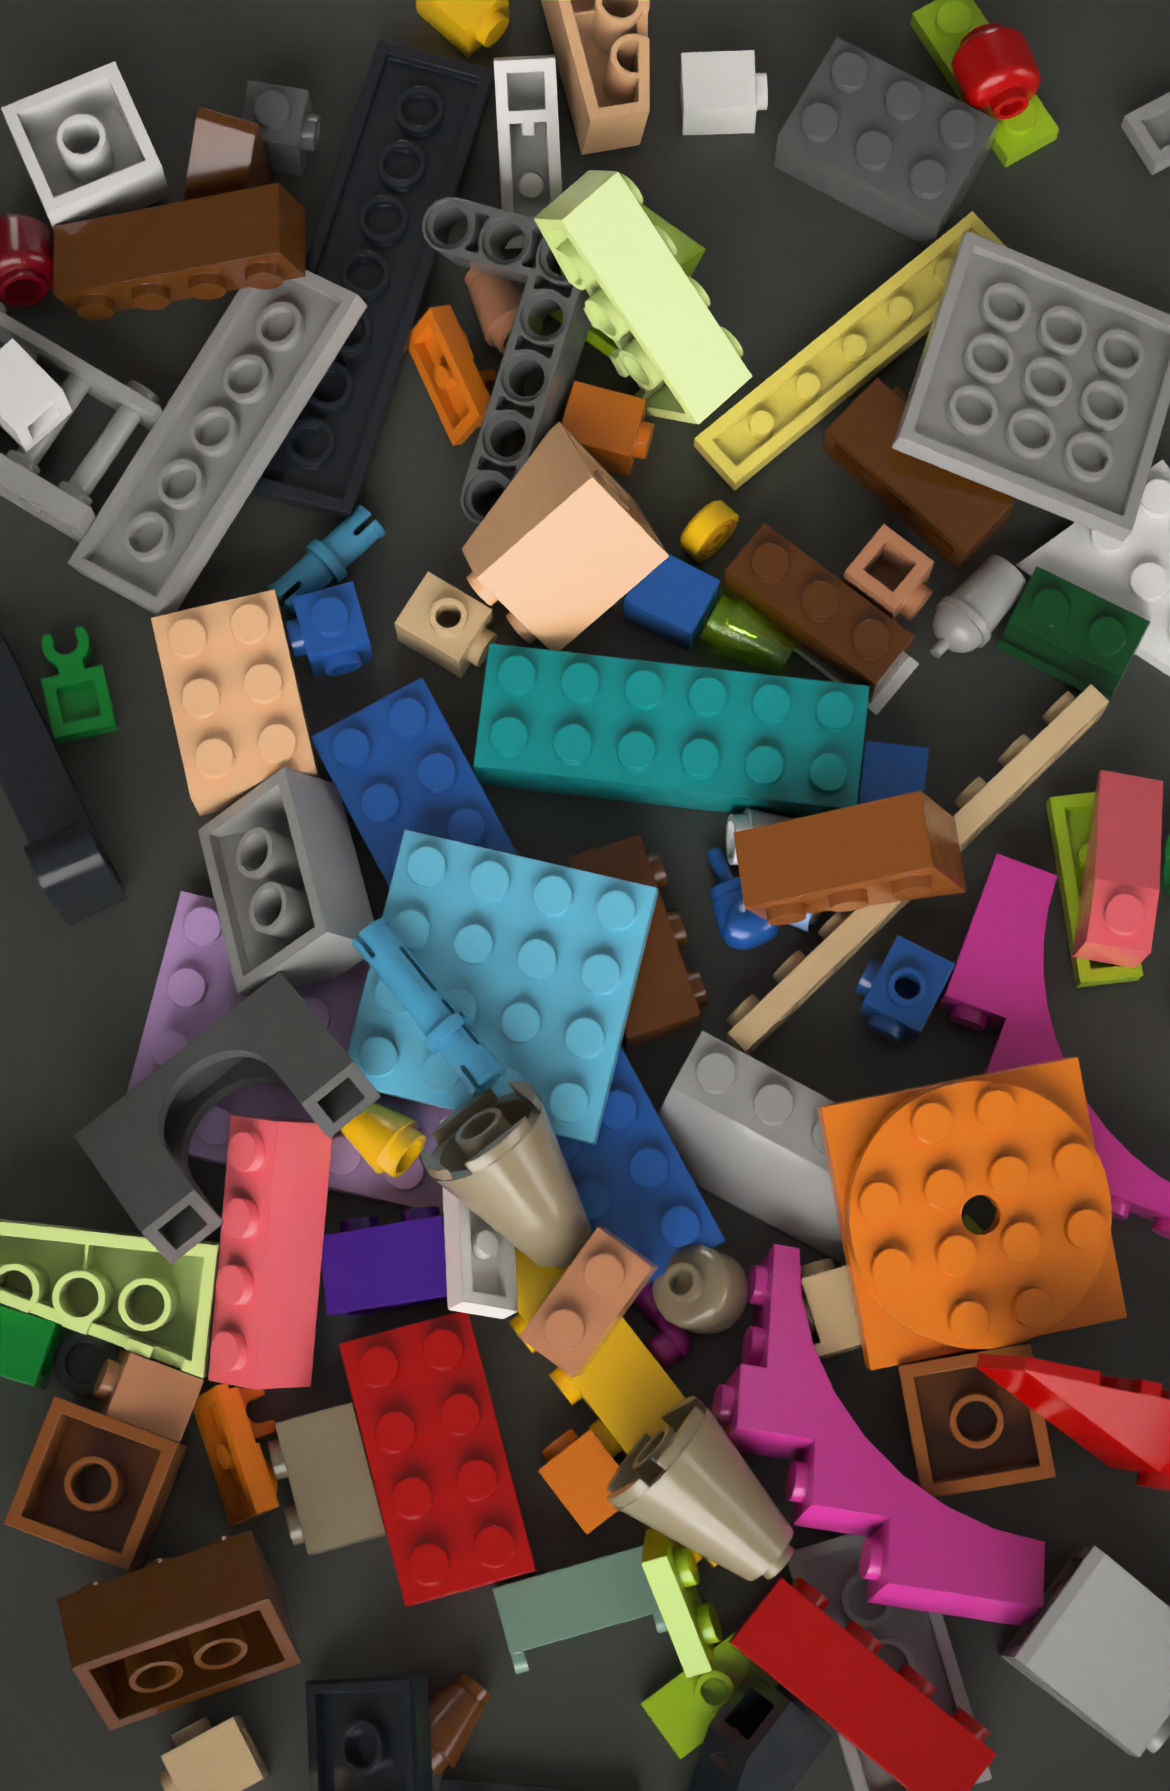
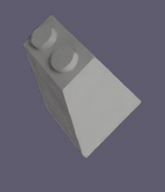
(1101, 1650)

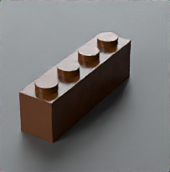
(179, 251)

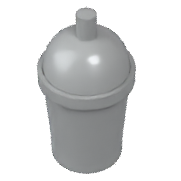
(976, 607)

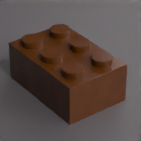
(178, 1630)

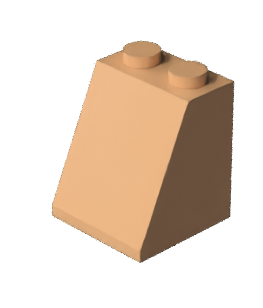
(560, 543)

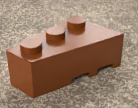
(850, 859)

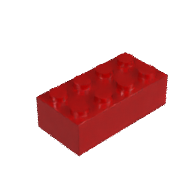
(437, 1458)

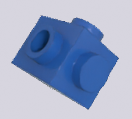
(330, 630)
(902, 990)

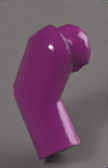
(671, 1340)

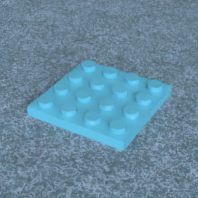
(532, 957)

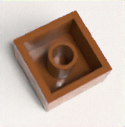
(969, 1427)
(95, 1485)

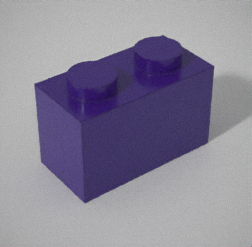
(385, 1265)

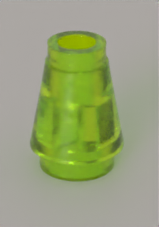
(746, 635)

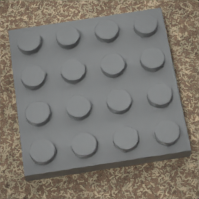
(1041, 387)

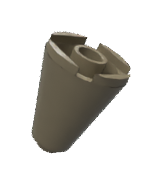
(512, 1174)
(703, 1494)

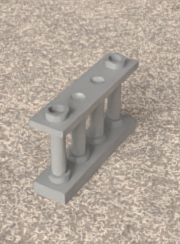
(69, 503)

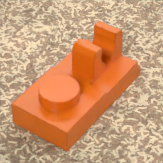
(449, 372)
(237, 1462)

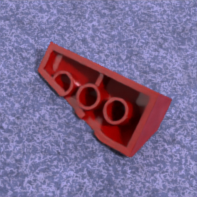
(1109, 1416)

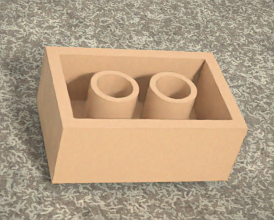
(233, 697)

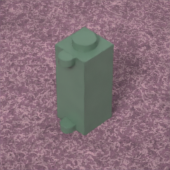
(574, 1602)

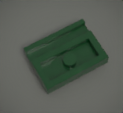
(1072, 634)

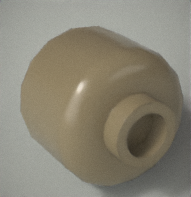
(702, 1290)

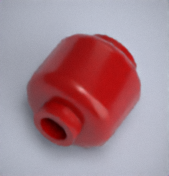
(996, 70)

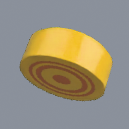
(708, 530)

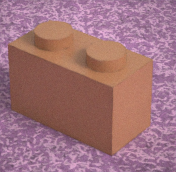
(588, 1302)

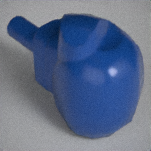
(736, 925)

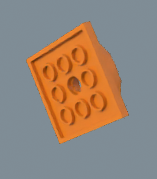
(899, 1189)

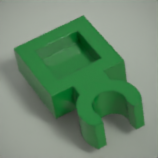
(79, 696)

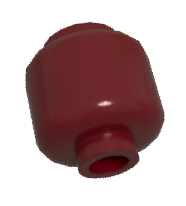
(25, 260)

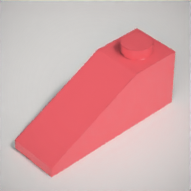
(1121, 871)

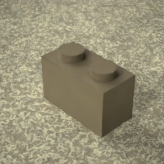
(328, 1480)

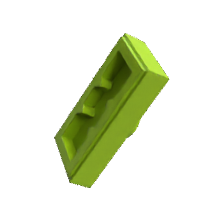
(689, 1704)

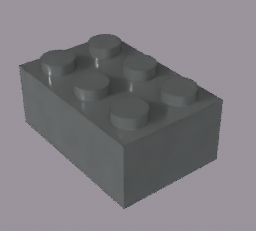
(884, 143)

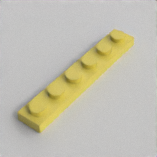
(833, 363)

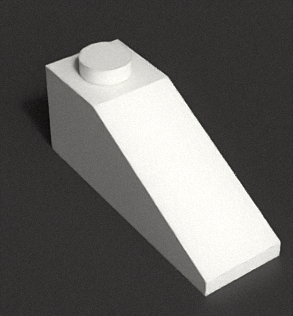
(527, 135)

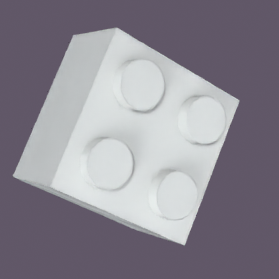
(87, 148)

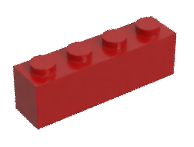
(859, 1694)

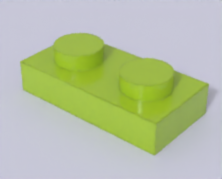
(673, 1578)

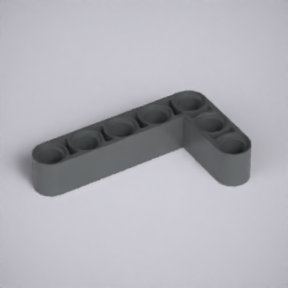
(526, 348)

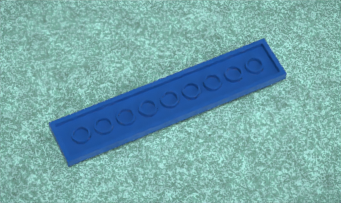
(407, 772)

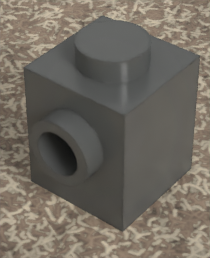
(285, 124)

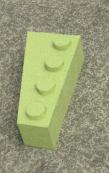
(642, 298)
(113, 1288)

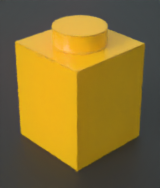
(467, 22)

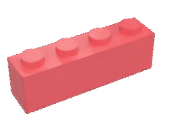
(270, 1253)

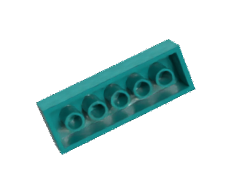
(668, 733)

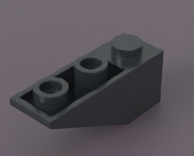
(757, 1742)

